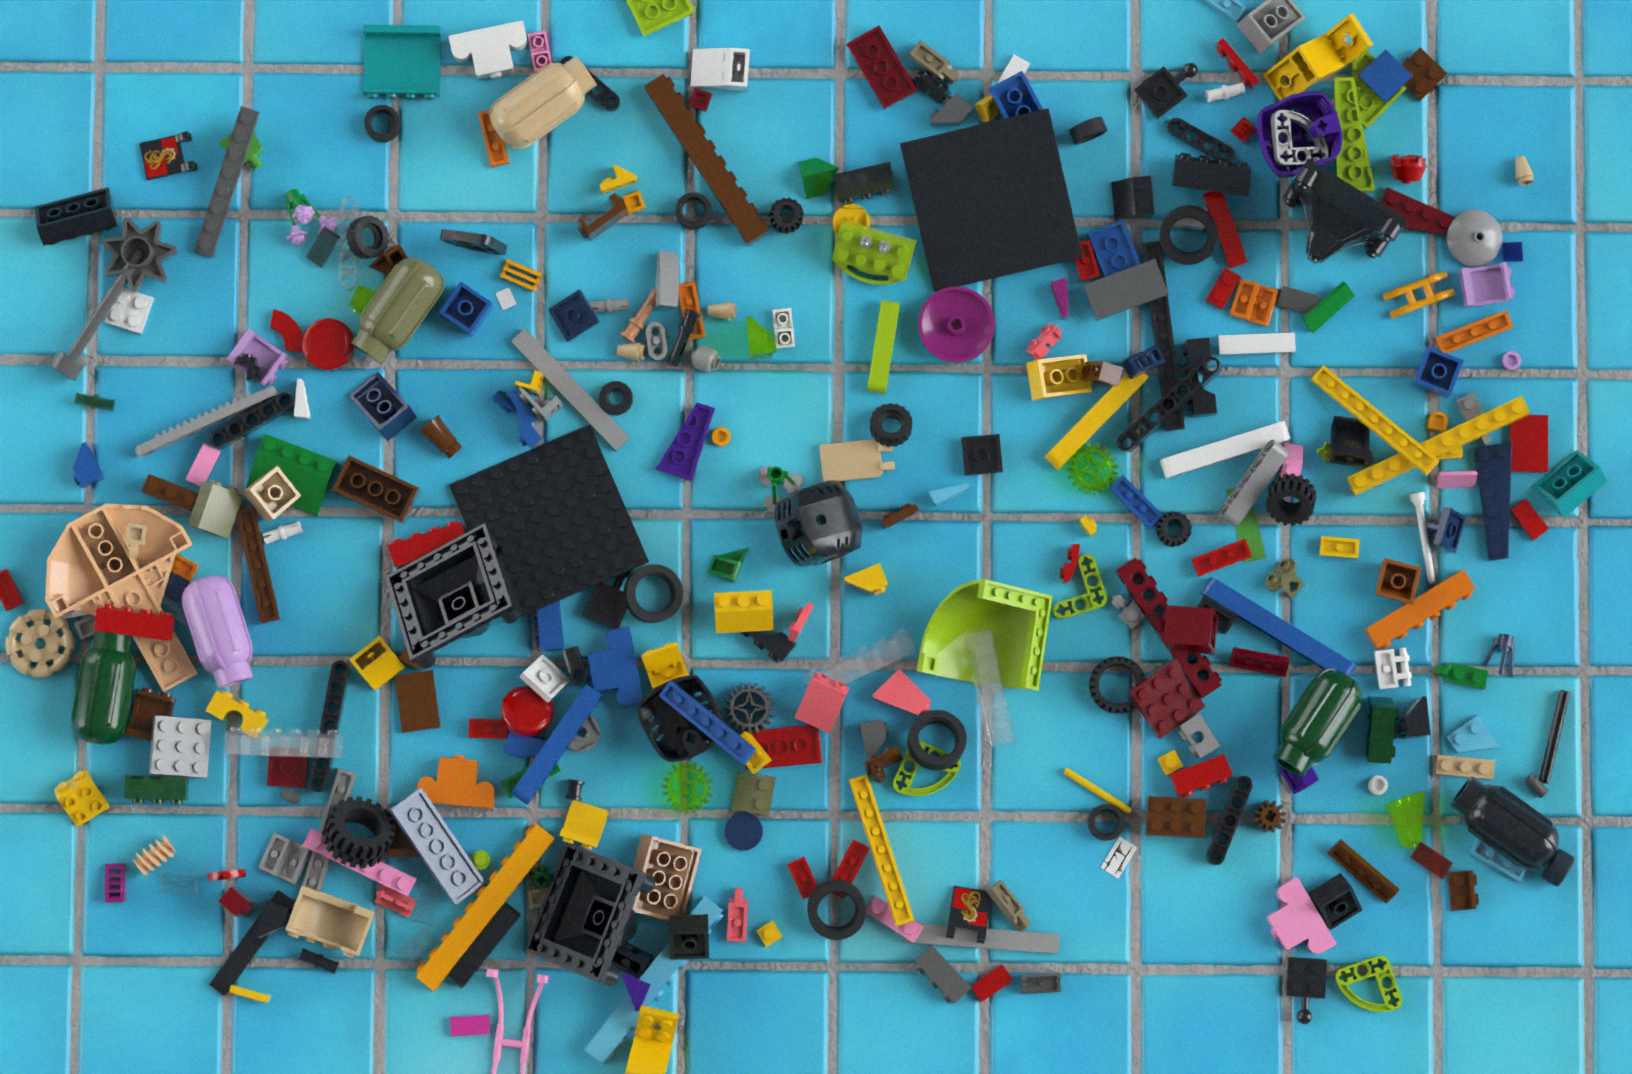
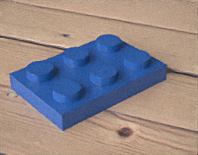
(1113, 248)

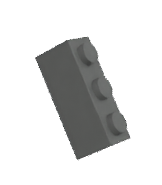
(942, 975)

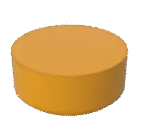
(721, 436)

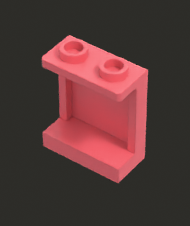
(822, 702)

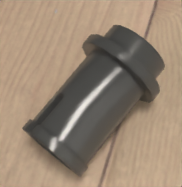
(1533, 782)

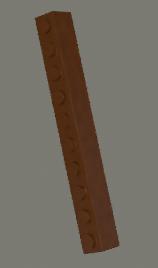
(706, 160)

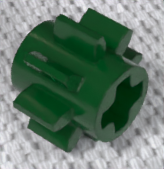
(541, 870)

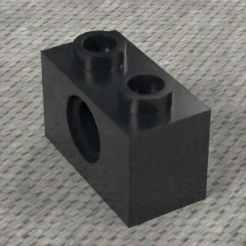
(631, 960)

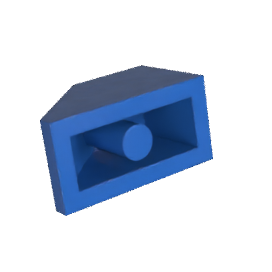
(86, 467)

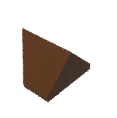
(389, 259)

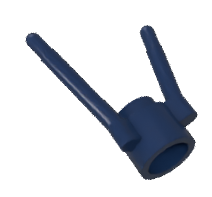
(1504, 644)

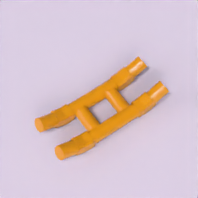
(1413, 304)

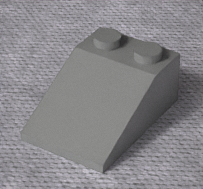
(1270, 22)

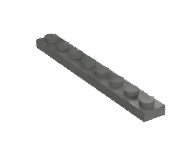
(227, 181)

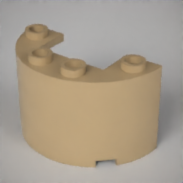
(329, 921)

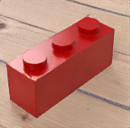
(1201, 776)

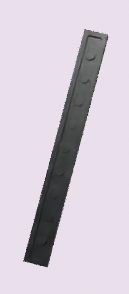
(1164, 338)

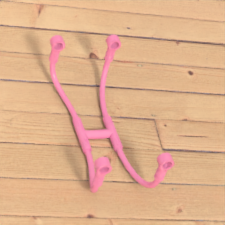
(499, 1040)

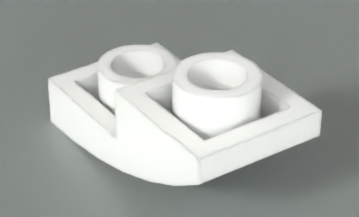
(783, 327)

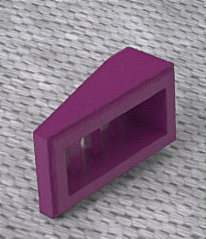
(1060, 294)
(122, 898)

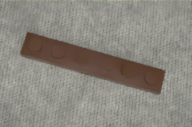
(258, 565)

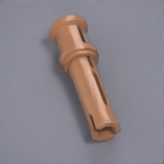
(637, 323)

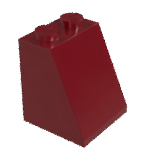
(1190, 629)

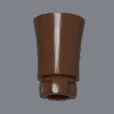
(441, 437)

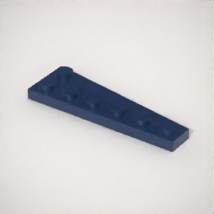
(1494, 482)

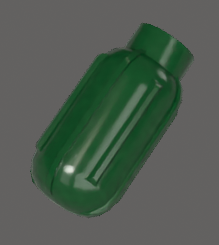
(104, 690)
(1318, 721)

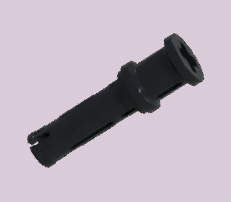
(686, 329)

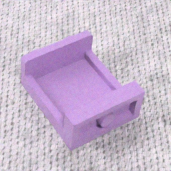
(1486, 285)
(269, 357)

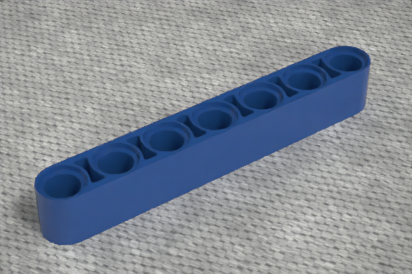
(556, 744)

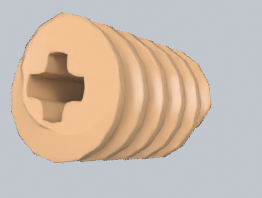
(154, 856)

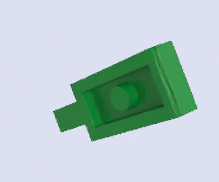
(1463, 675)

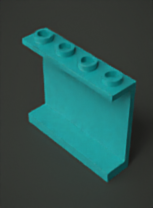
(402, 61)

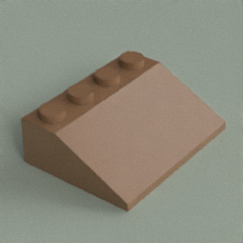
(674, 873)

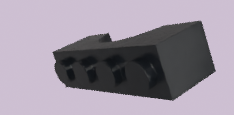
(1203, 402)
(776, 644)

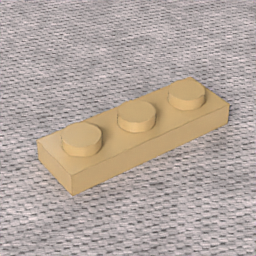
(1464, 767)

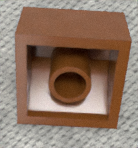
(1397, 581)

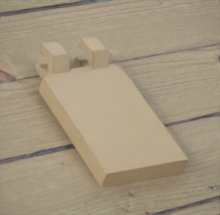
(854, 460)

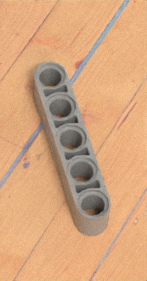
(1253, 483)

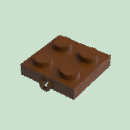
(1424, 73)

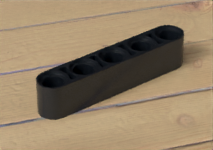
(242, 421)
(1222, 827)
(483, 945)

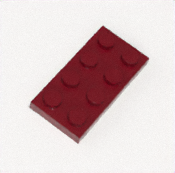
(881, 67)

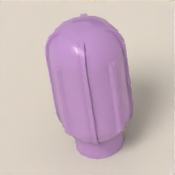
(218, 629)

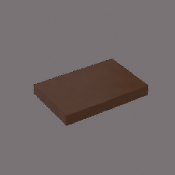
(417, 701)

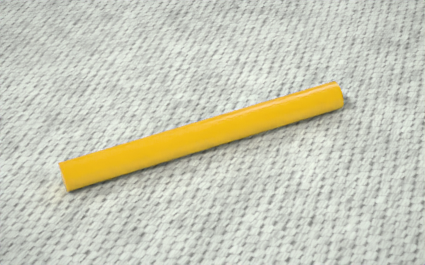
(1098, 791)

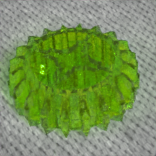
(1089, 460)
(697, 801)

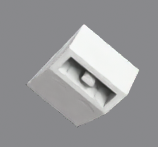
(720, 68)

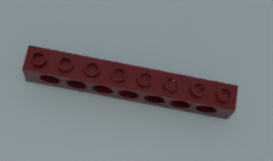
(1147, 607)

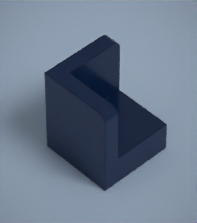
(176, 587)

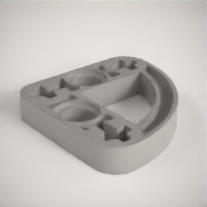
(1287, 148)

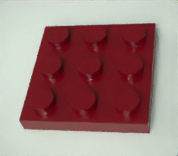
(1166, 698)

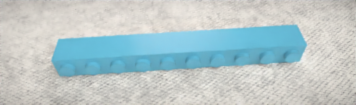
(658, 974)

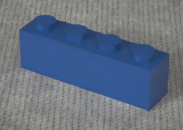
(550, 628)

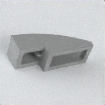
(667, 280)

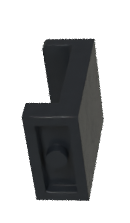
(1349, 442)

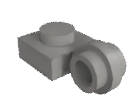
(1131, 615)

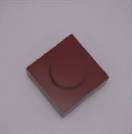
(700, 99)

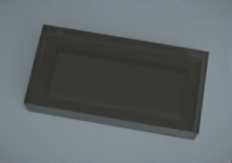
(323, 247)

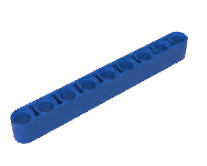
(1277, 628)

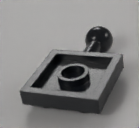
(1162, 91)
(607, 603)
(1307, 980)

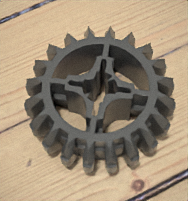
(749, 691)

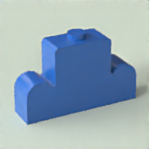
(617, 668)

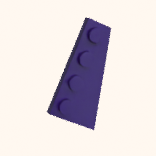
(687, 446)

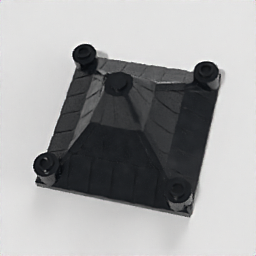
(1340, 215)
(450, 594)
(588, 913)

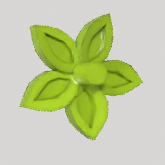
(1324, 452)

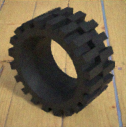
(352, 848)

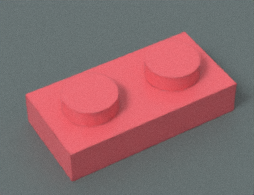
(796, 627)

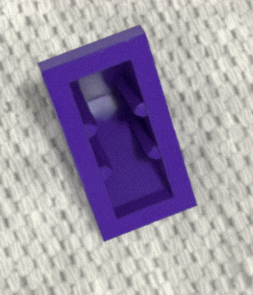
(637, 990)

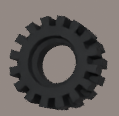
(786, 204)
(1185, 529)

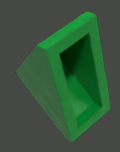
(816, 176)
(728, 564)

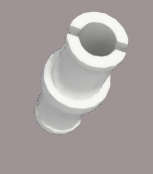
(1225, 92)
(282, 532)

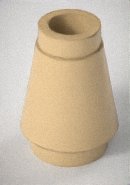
(1523, 172)
(722, 310)
(632, 351)

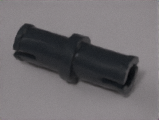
(318, 961)

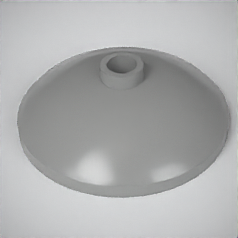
(1463, 240)

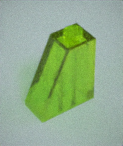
(1407, 819)

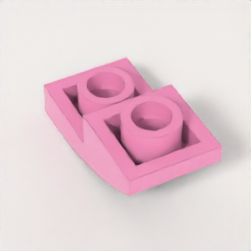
(539, 49)
(203, 464)

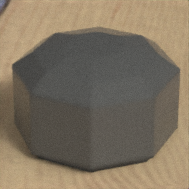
(291, 796)

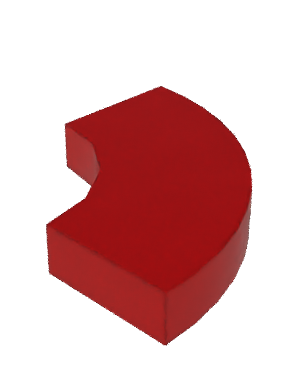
(289, 330)

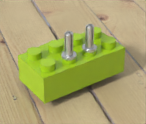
(873, 253)

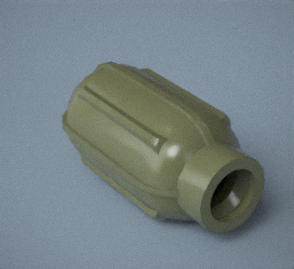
(398, 308)

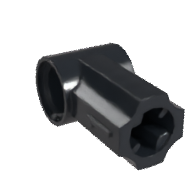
(575, 664)

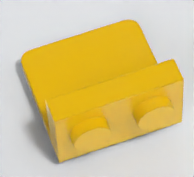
(664, 664)
(81, 798)
(584, 824)

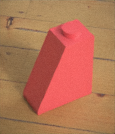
(903, 694)

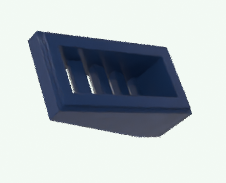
(1133, 367)

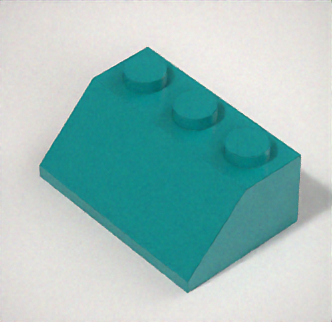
(1571, 483)

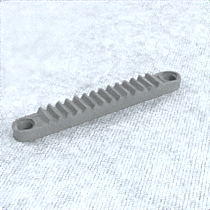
(205, 422)

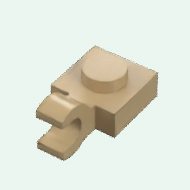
(135, 535)

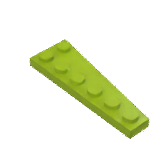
(1353, 160)

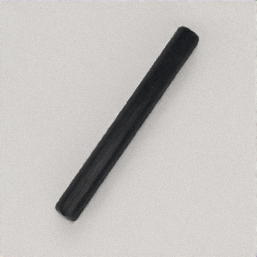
(1554, 736)

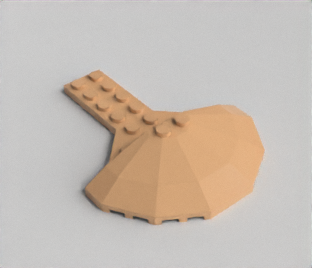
(95, 568)

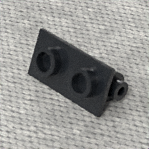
(938, 89)

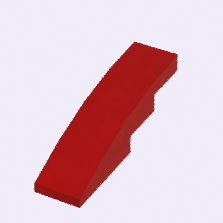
(1227, 232)

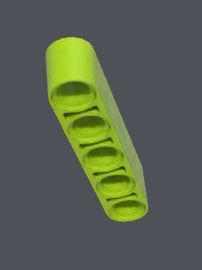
(883, 347)

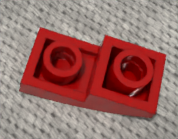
(1069, 568)

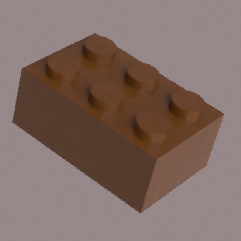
(1175, 817)

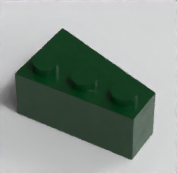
(1381, 730)
(156, 788)

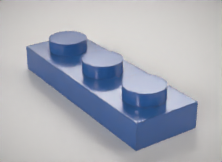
(1135, 501)

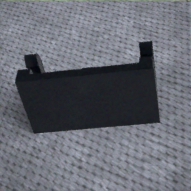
(1225, 616)

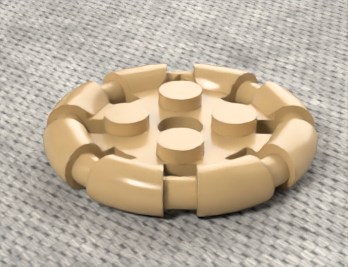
(29, 639)

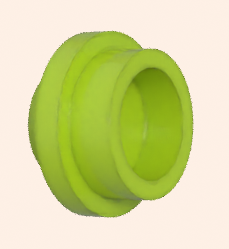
(480, 859)

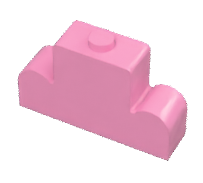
(1299, 920)

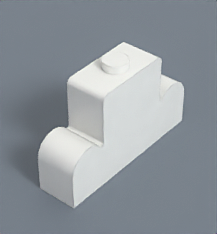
(490, 48)

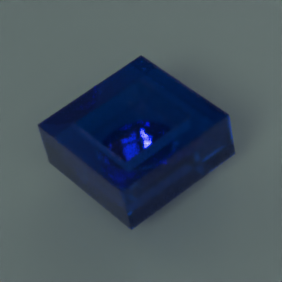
(1512, 252)

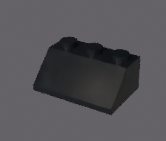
(864, 183)

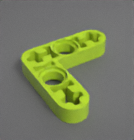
(1087, 598)

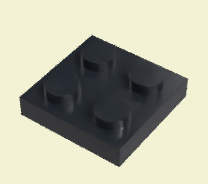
(982, 454)

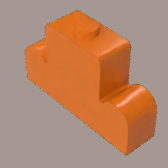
(458, 784)

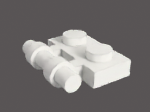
(1386, 668)

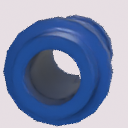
(503, 401)

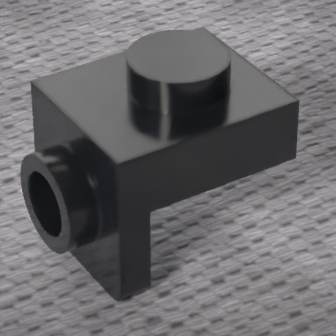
(253, 369)

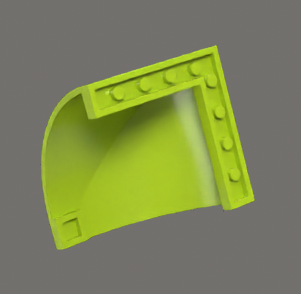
(1018, 627)

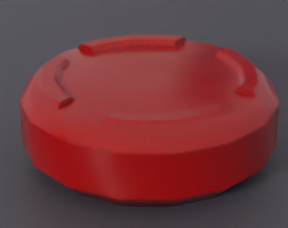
(328, 344)
(526, 712)

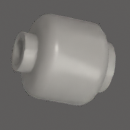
(705, 359)

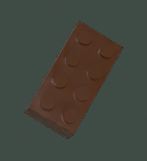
(376, 489)

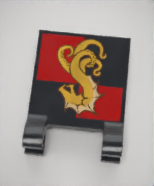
(165, 156)
(969, 911)

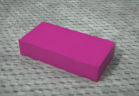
(470, 1025)

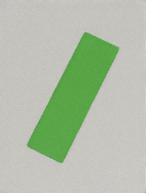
(1249, 530)

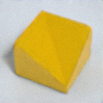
(986, 109)

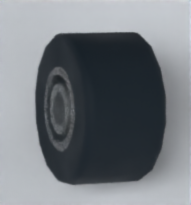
(1558, 867)

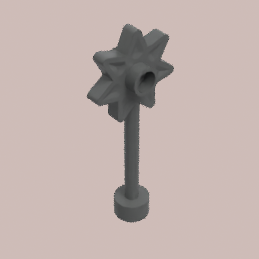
(136, 257)

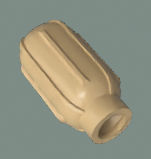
(541, 103)

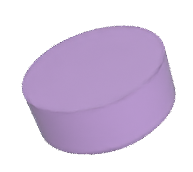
(1511, 360)

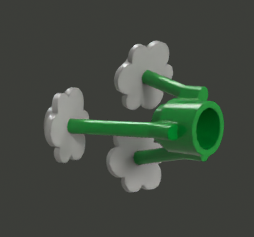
(775, 476)

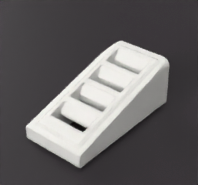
(301, 406)

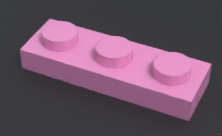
(880, 910)

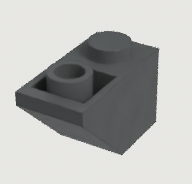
(953, 112)

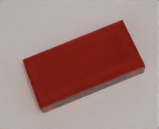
(1431, 860)

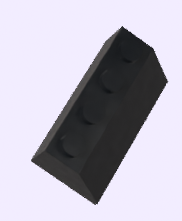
(1211, 174)
(75, 216)

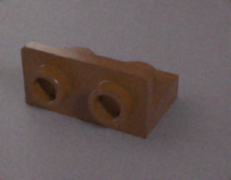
(1462, 890)

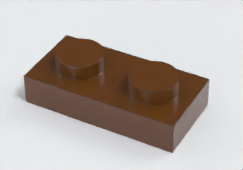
(906, 511)

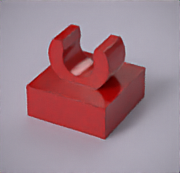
(1243, 130)

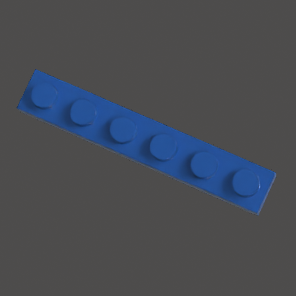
(707, 722)

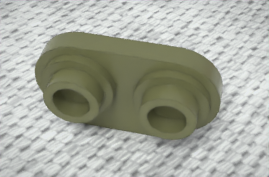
(1282, 576)

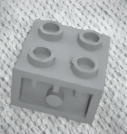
(550, 408)

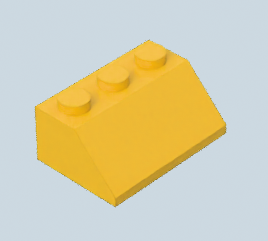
(743, 611)

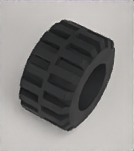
(1294, 487)

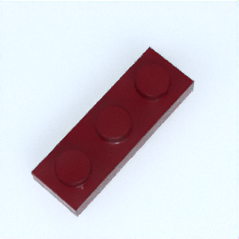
(1259, 661)

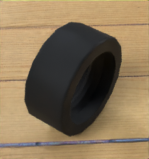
(1088, 130)
(382, 137)
(688, 197)
(1120, 818)

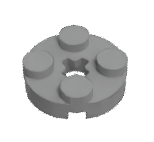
(591, 737)

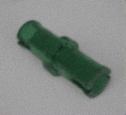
(94, 401)

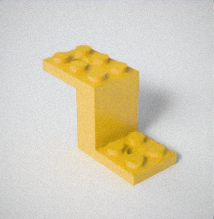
(1318, 58)
(652, 1042)

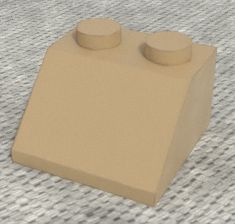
(271, 494)

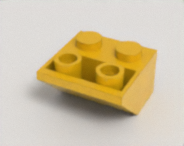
(377, 663)

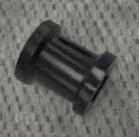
(574, 790)

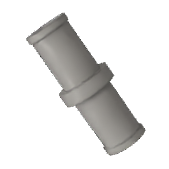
(610, 305)

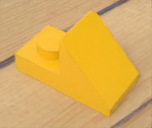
(623, 179)

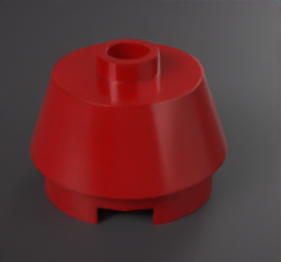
(1407, 168)

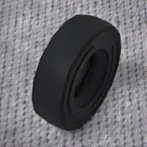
(615, 409)

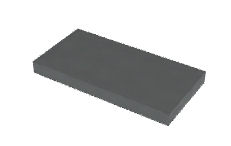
(1125, 289)

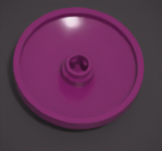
(956, 324)

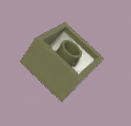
(753, 793)

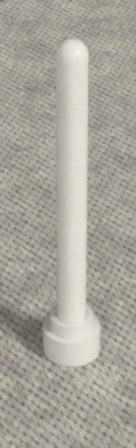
(1418, 501)

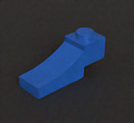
(527, 432)

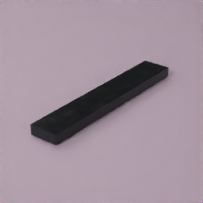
(243, 953)

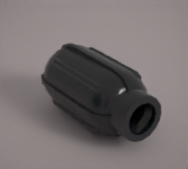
(1507, 824)

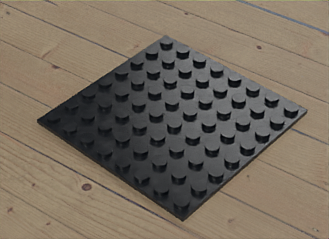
(991, 200)
(553, 520)

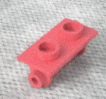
(1049, 334)
(395, 901)

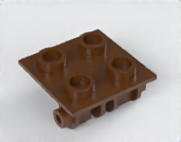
(875, 764)

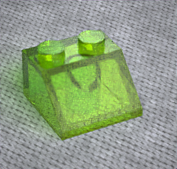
(760, 341)

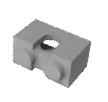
(1208, 742)

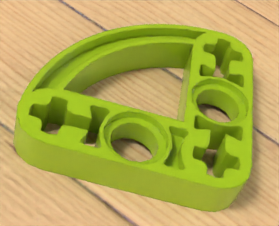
(926, 790)
(1379, 975)

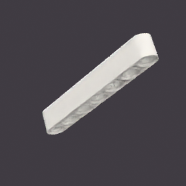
(1224, 449)

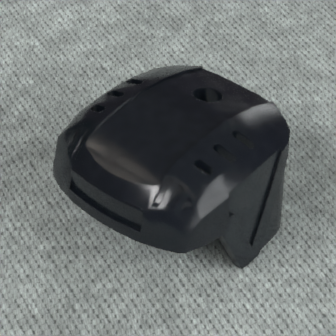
(838, 518)
(673, 725)

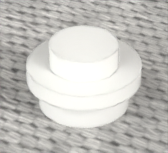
(1377, 785)

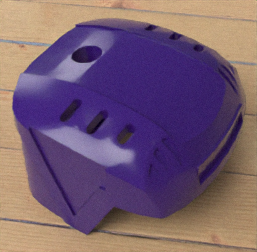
(1314, 107)

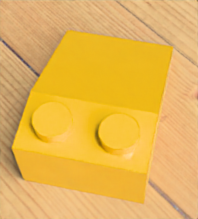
(1057, 377)

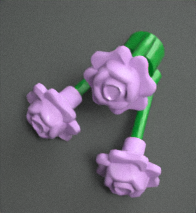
(304, 215)

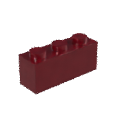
(237, 902)

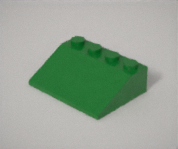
(305, 469)

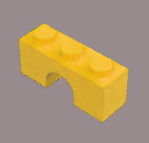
(223, 705)

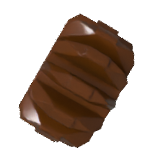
(1264, 811)

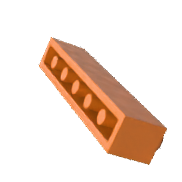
(1423, 607)

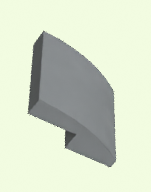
(284, 858)

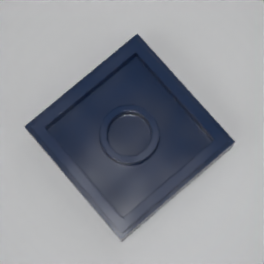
(573, 315)

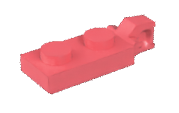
(737, 917)

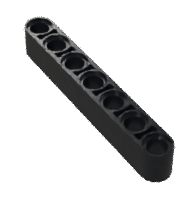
(1179, 402)
(327, 716)

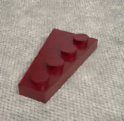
(1419, 215)

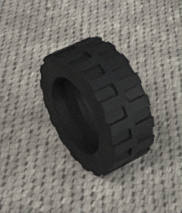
(355, 241)
(891, 411)

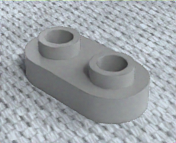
(656, 341)

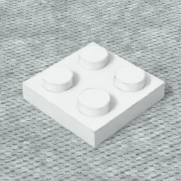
(130, 311)
(545, 678)

